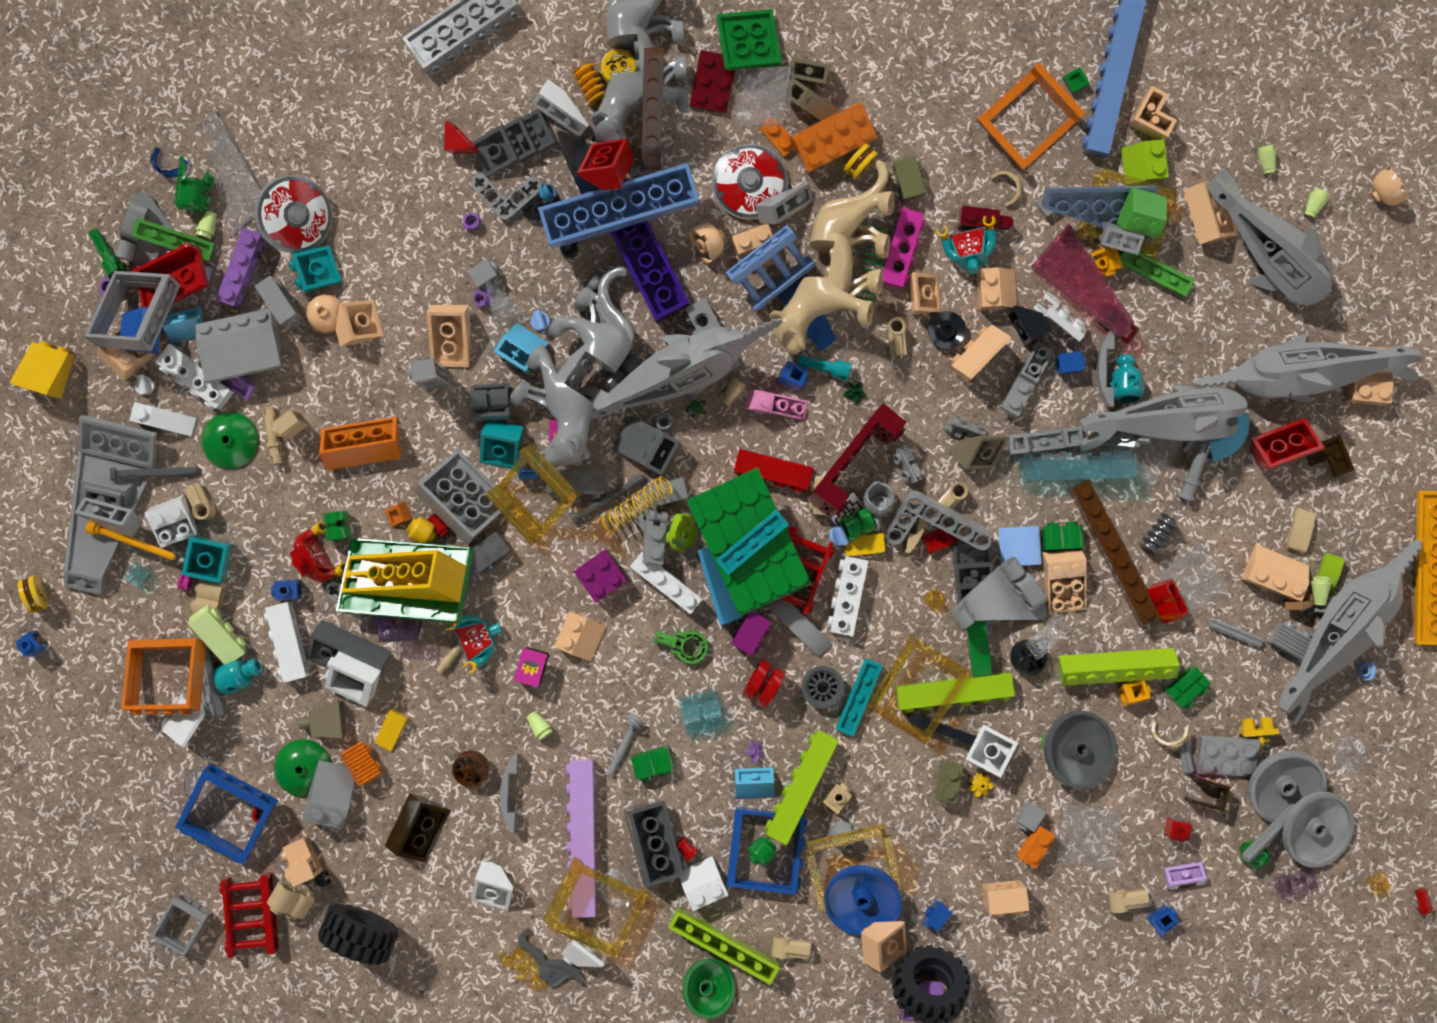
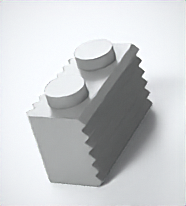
(1289, 640)

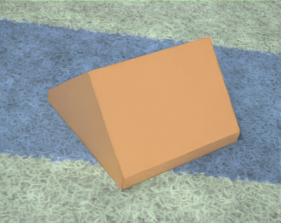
(925, 293)

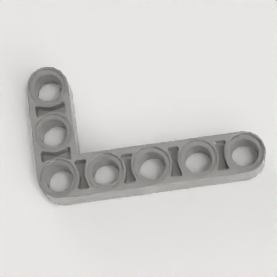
(936, 519)

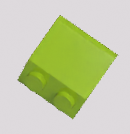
(1146, 161)

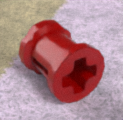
(686, 848)

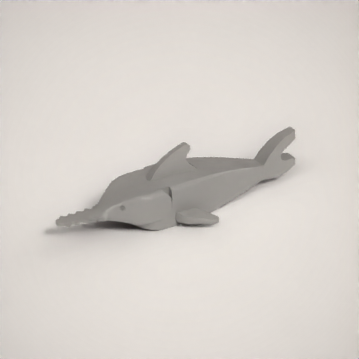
(1313, 368)
(678, 369)
(1348, 628)

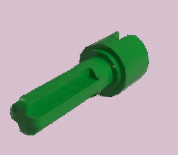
(110, 263)

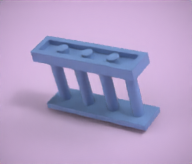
(760, 255)

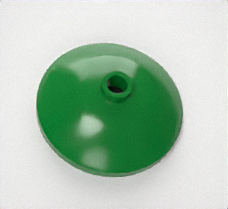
(242, 440)
(294, 754)
(718, 989)

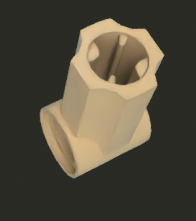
(897, 340)
(949, 498)
(199, 500)
(1125, 900)
(787, 947)

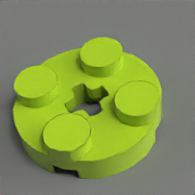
(682, 532)

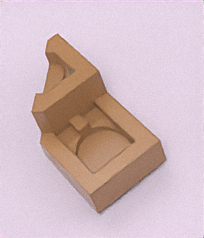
(1307, 602)

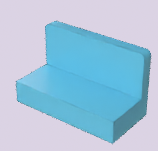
(181, 324)
(754, 782)

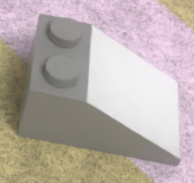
(329, 795)

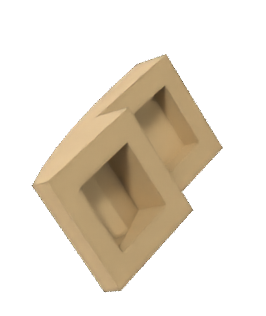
(1301, 530)
(912, 539)

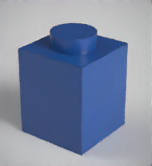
(1070, 362)

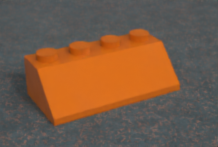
(360, 443)

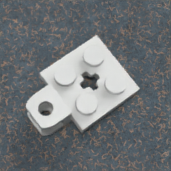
(1063, 317)

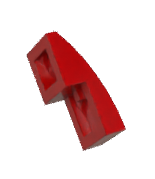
(938, 540)

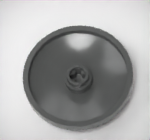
(1080, 749)

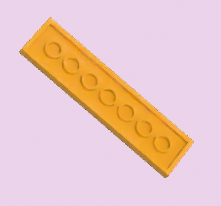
(1426, 570)

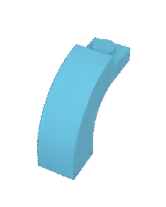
(1227, 446)

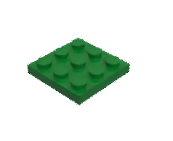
(748, 40)

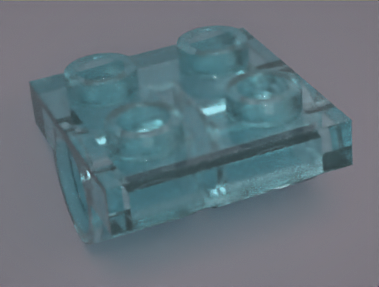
(701, 712)

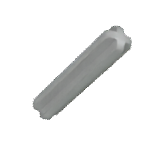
(1235, 632)

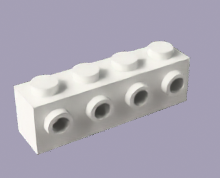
(190, 373)
(848, 595)

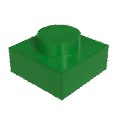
(1075, 80)

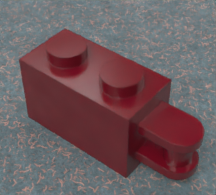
(972, 218)

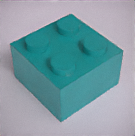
(207, 559)

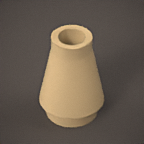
(733, 391)

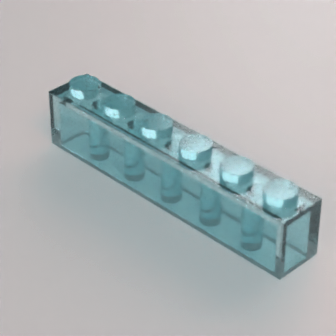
(1077, 467)

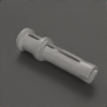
(1192, 480)

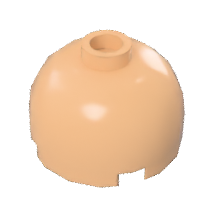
(1389, 188)
(707, 238)
(323, 313)

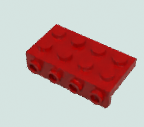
(184, 265)

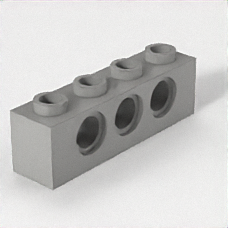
(702, 310)
(428, 374)

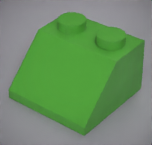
(1144, 213)

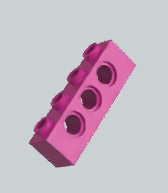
(910, 219)

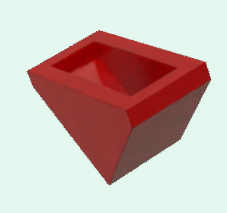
(456, 141)

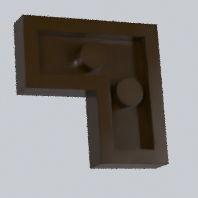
(1335, 454)

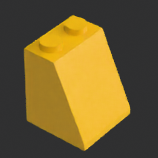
(44, 369)

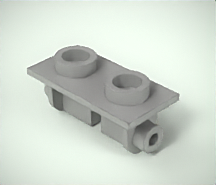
(959, 426)
(902, 457)

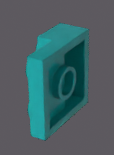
(314, 269)

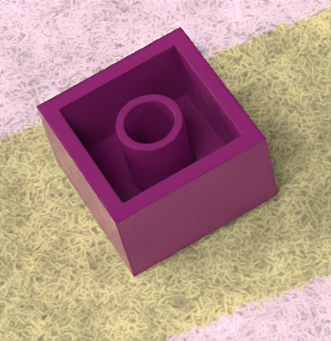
(600, 575)
(751, 632)

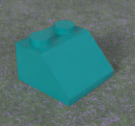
(500, 443)

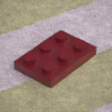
(711, 83)

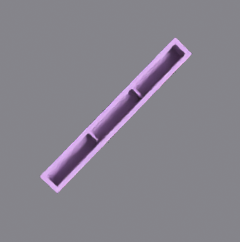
(582, 833)

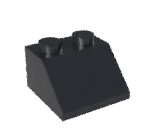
(1029, 323)

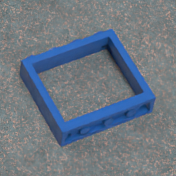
(240, 789)
(759, 885)

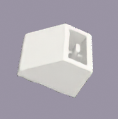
(172, 521)

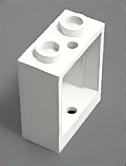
(356, 670)

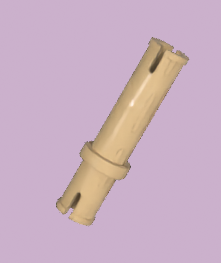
(274, 444)

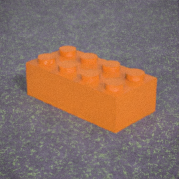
(833, 137)

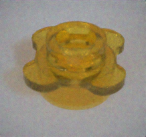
(1384, 884)

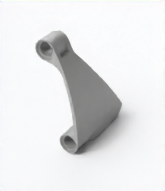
(136, 249)
(1002, 595)

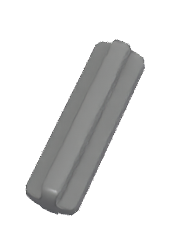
(1185, 757)

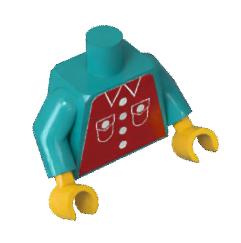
(971, 246)
(476, 639)

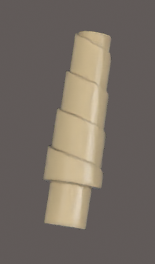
(449, 658)

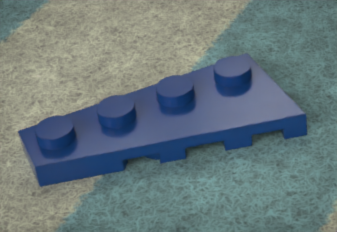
(819, 329)

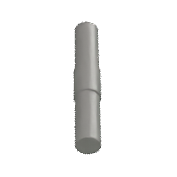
(620, 752)

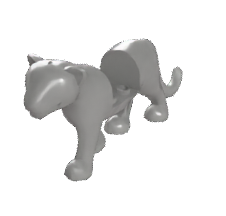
(629, 27)
(606, 343)

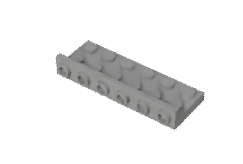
(458, 30)

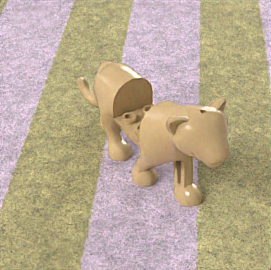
(834, 233)

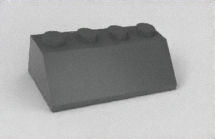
(330, 639)
(653, 843)

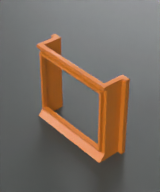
(1058, 95)

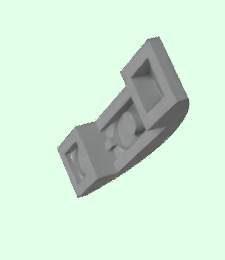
(1106, 393)
(1045, 440)
(800, 626)
(509, 815)

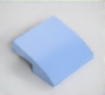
(1021, 543)

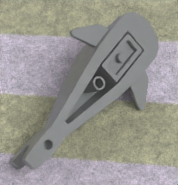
(1282, 251)
(1185, 415)

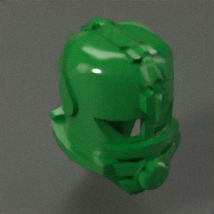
(190, 190)

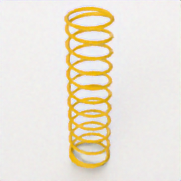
(656, 485)

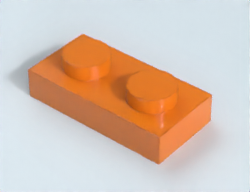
(778, 138)

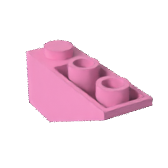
(775, 404)

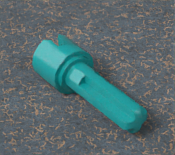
(837, 369)

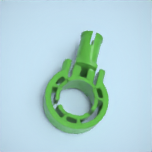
(670, 640)

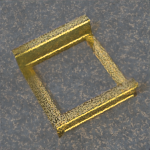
(1085, 228)
(516, 512)
(874, 703)
(847, 838)
(563, 893)

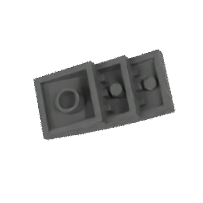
(514, 142)
(970, 568)

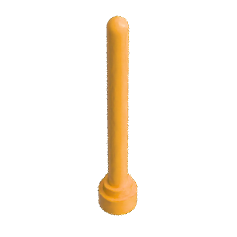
(93, 528)

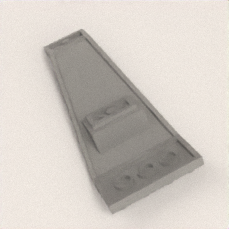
(103, 447)

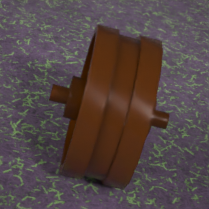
(470, 770)

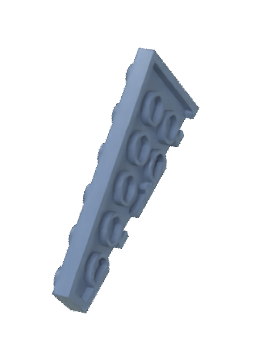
(1090, 203)

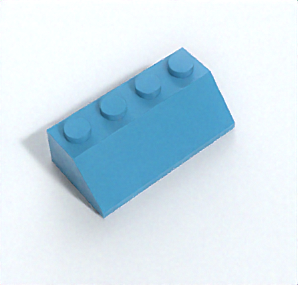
(721, 598)

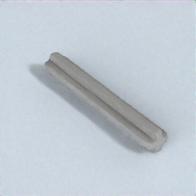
(1266, 837)

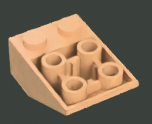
(126, 362)
(1065, 580)

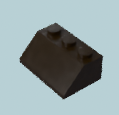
(417, 828)

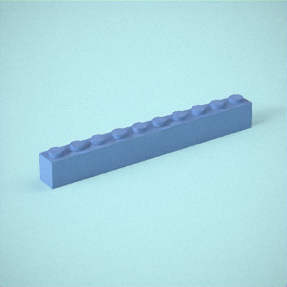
(1114, 77)

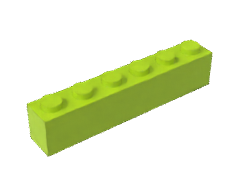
(1118, 666)
(933, 693)
(801, 788)
(724, 945)

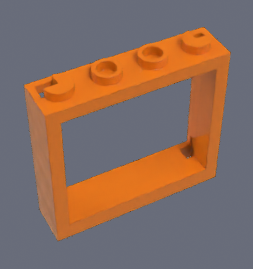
(133, 675)

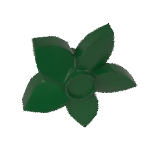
(854, 391)
(696, 408)

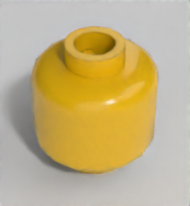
(421, 530)

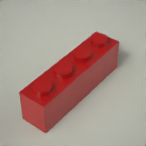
(775, 470)

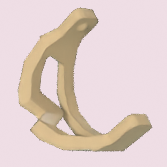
(1018, 184)
(1170, 745)

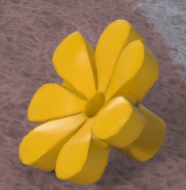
(978, 782)

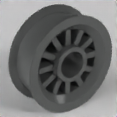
(834, 698)

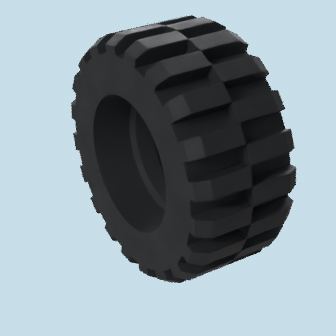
(358, 934)
(935, 963)

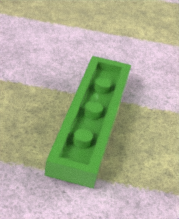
(168, 237)
(1157, 272)

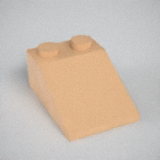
(449, 334)
(1373, 389)

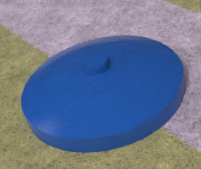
(861, 897)

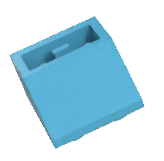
(517, 346)

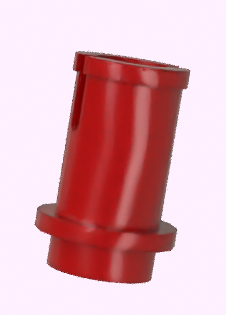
(441, 529)
(1423, 901)

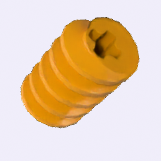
(589, 84)

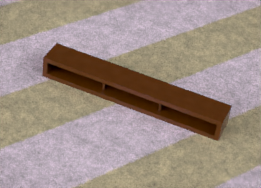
(1114, 552)

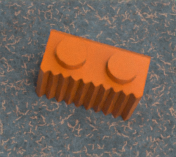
(360, 763)
(1035, 846)

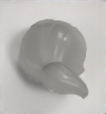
(875, 505)

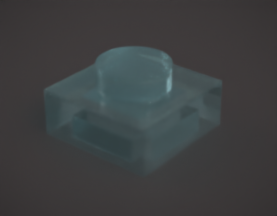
(137, 575)

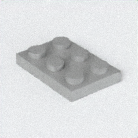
(1227, 756)

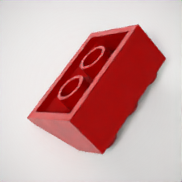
(607, 164)
(1285, 444)

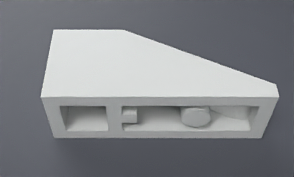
(557, 105)
(162, 419)

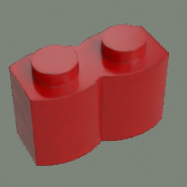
(1168, 601)

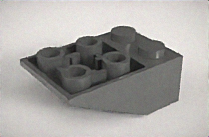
(647, 445)

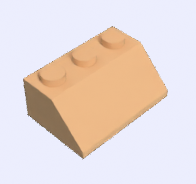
(1209, 218)
(978, 352)
(1277, 573)

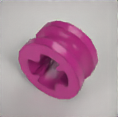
(184, 582)

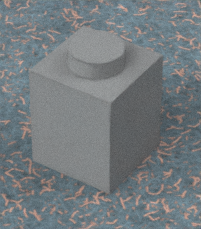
(484, 272)
(1030, 816)

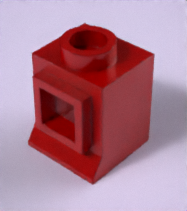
(1177, 830)

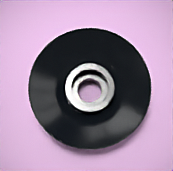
(947, 320)

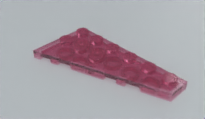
(1079, 278)

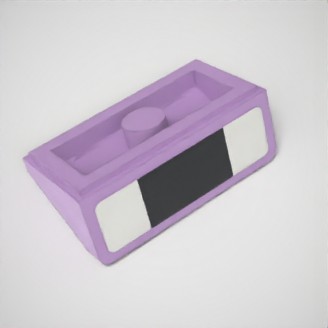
(1185, 876)

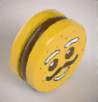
(617, 62)
(860, 161)
(32, 594)

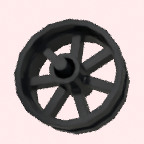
(1018, 657)

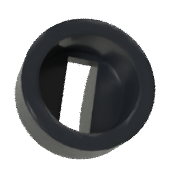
(320, 880)

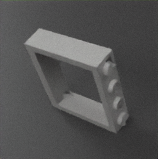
(153, 320)

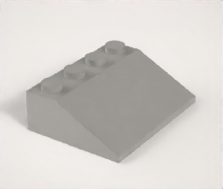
(238, 345)
(458, 496)

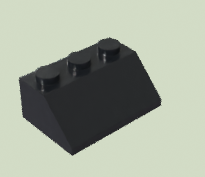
(574, 151)

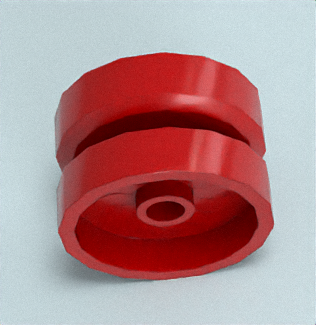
(766, 685)

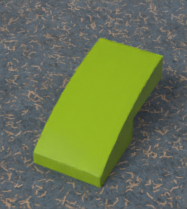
(1331, 567)

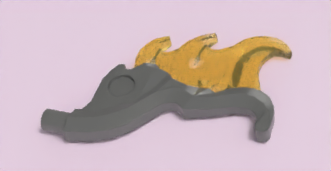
(536, 967)

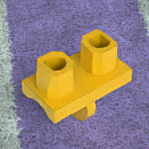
(1267, 728)

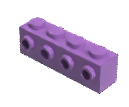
(241, 268)

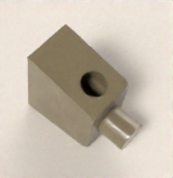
(325, 721)

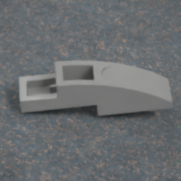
(1026, 380)

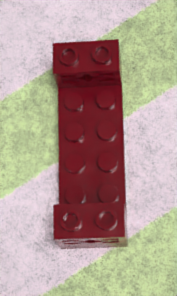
(886, 427)

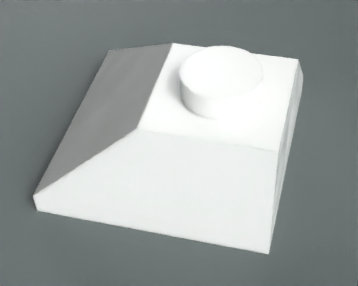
(492, 886)
(583, 955)

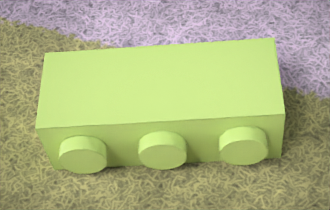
(217, 634)

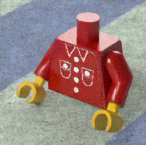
(310, 557)

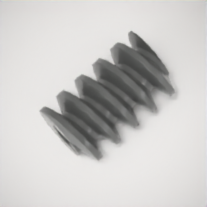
(1159, 535)

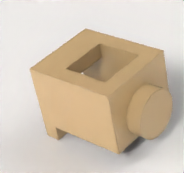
(831, 802)

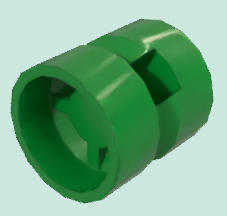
(859, 523)
(337, 533)

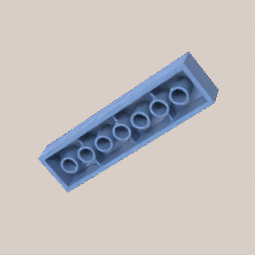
(616, 209)

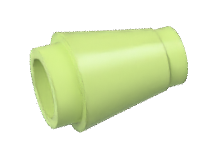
(1267, 158)
(1316, 202)
(206, 227)
(1320, 589)
(539, 726)

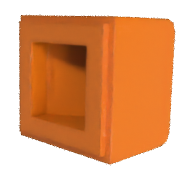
(398, 514)

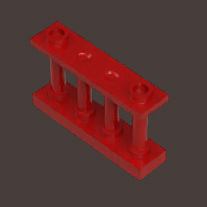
(828, 553)
(268, 922)

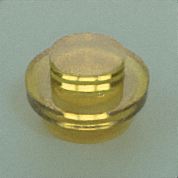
(934, 599)

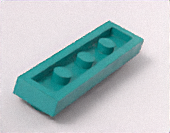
(752, 542)
(859, 697)

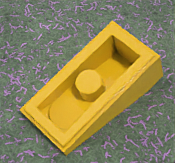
(866, 545)
(391, 730)

